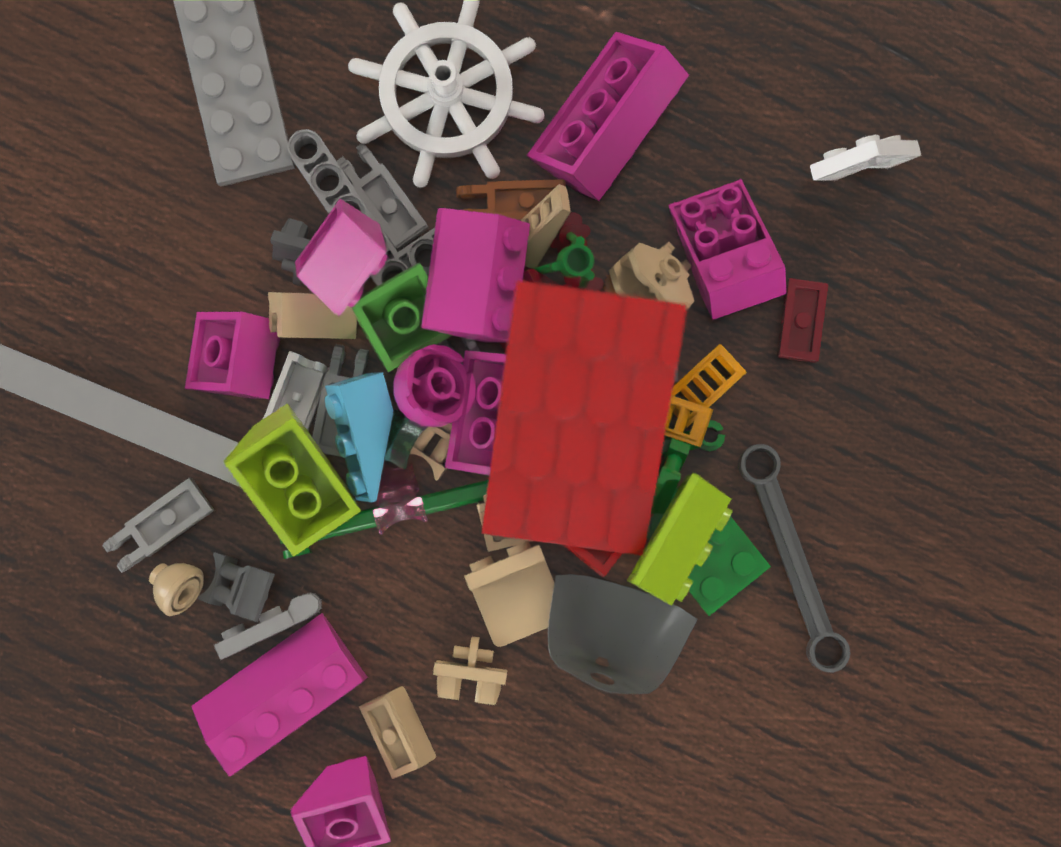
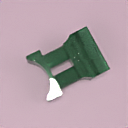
(401, 438)

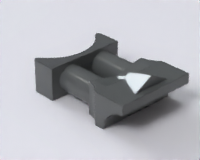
(248, 590)

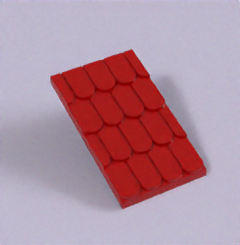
(582, 417)

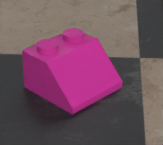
(232, 355)

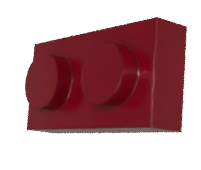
(802, 320)

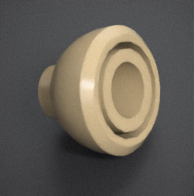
(176, 586)

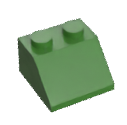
(394, 315)

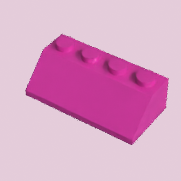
(609, 114)
(276, 694)

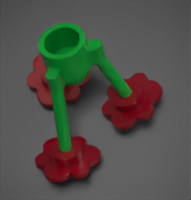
(574, 256)

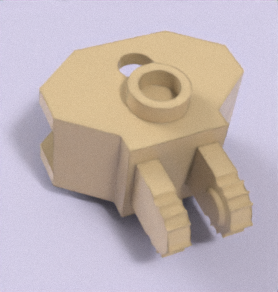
(652, 275)

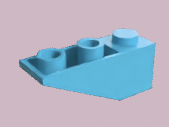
(363, 427)

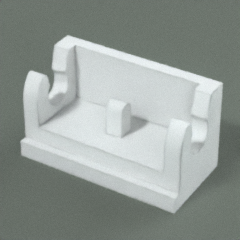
(300, 387)

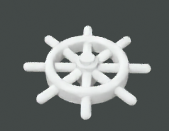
(445, 90)

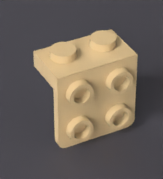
(513, 593)

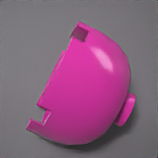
(434, 386)

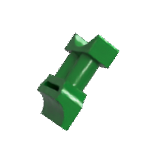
(669, 475)

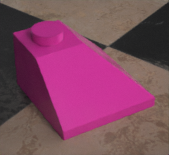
(342, 808)

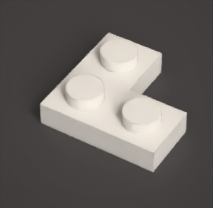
(869, 153)

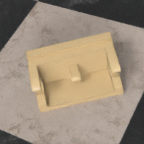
(308, 317)

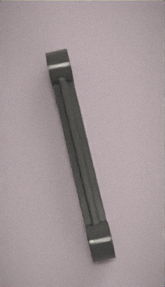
(794, 559)

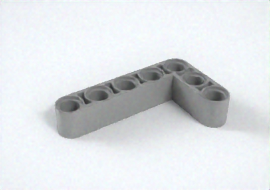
(323, 165)

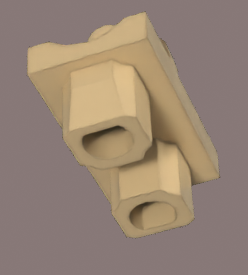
(451, 674)

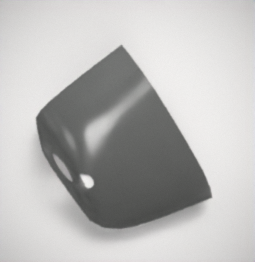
(617, 623)

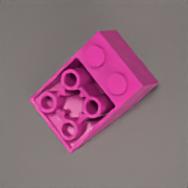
(729, 249)

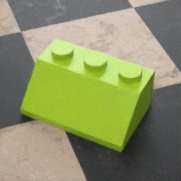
(291, 480)
(681, 540)

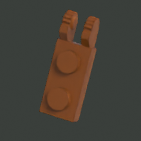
(509, 198)

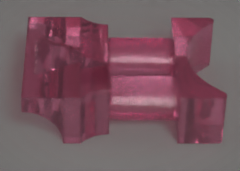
(395, 487)

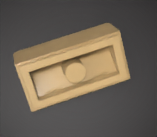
(398, 732)

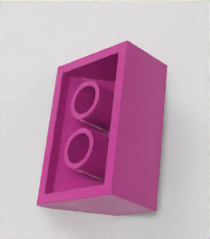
(474, 274)
(474, 432)

